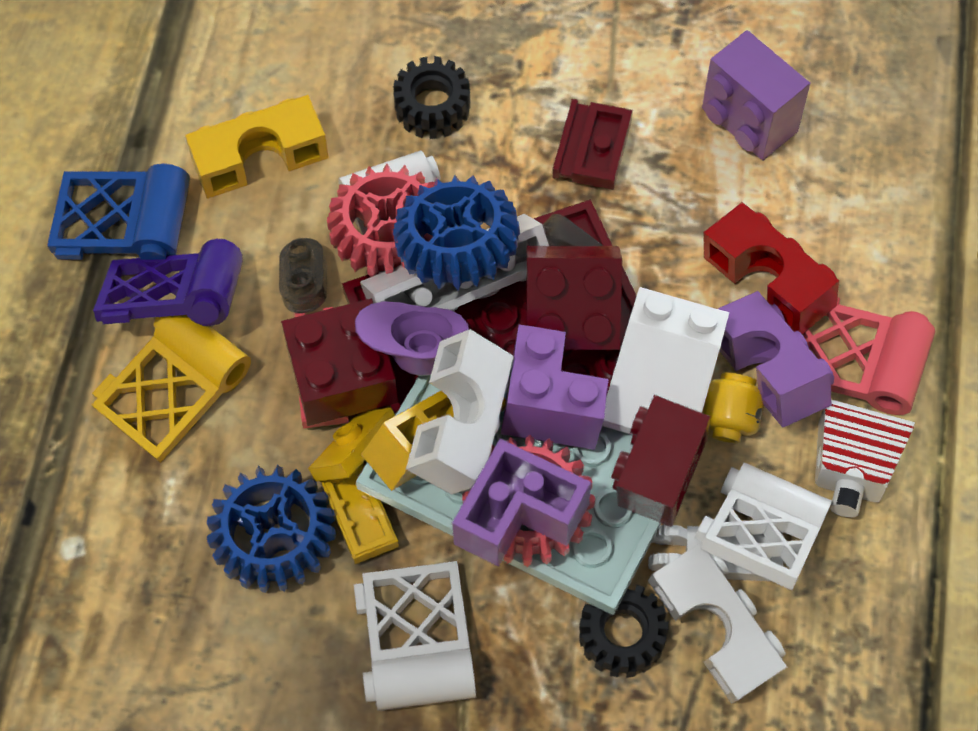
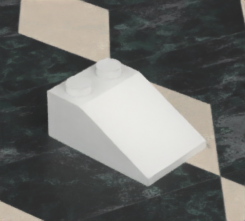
(666, 354)

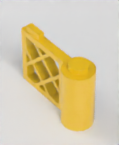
(194, 351)

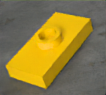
(350, 440)
(360, 518)

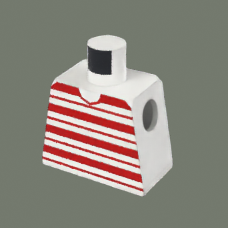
(857, 454)

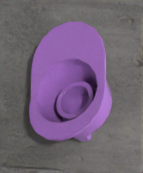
(408, 332)

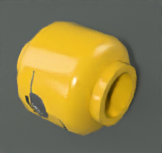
(733, 407)

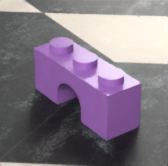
(791, 376)

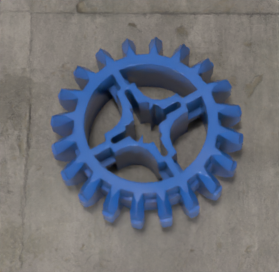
(459, 245)
(241, 511)

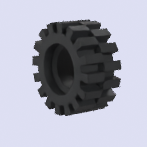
(431, 77)
(629, 658)

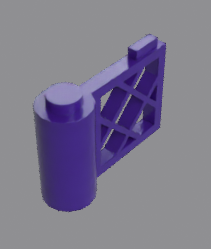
(201, 287)

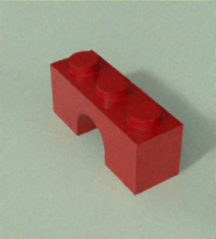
(749, 243)

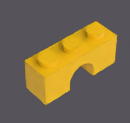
(285, 128)

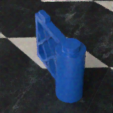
(153, 211)

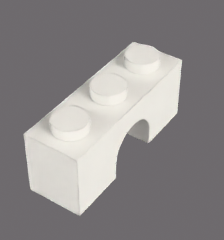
(474, 378)
(748, 654)

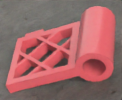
(894, 358)

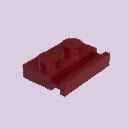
(592, 144)

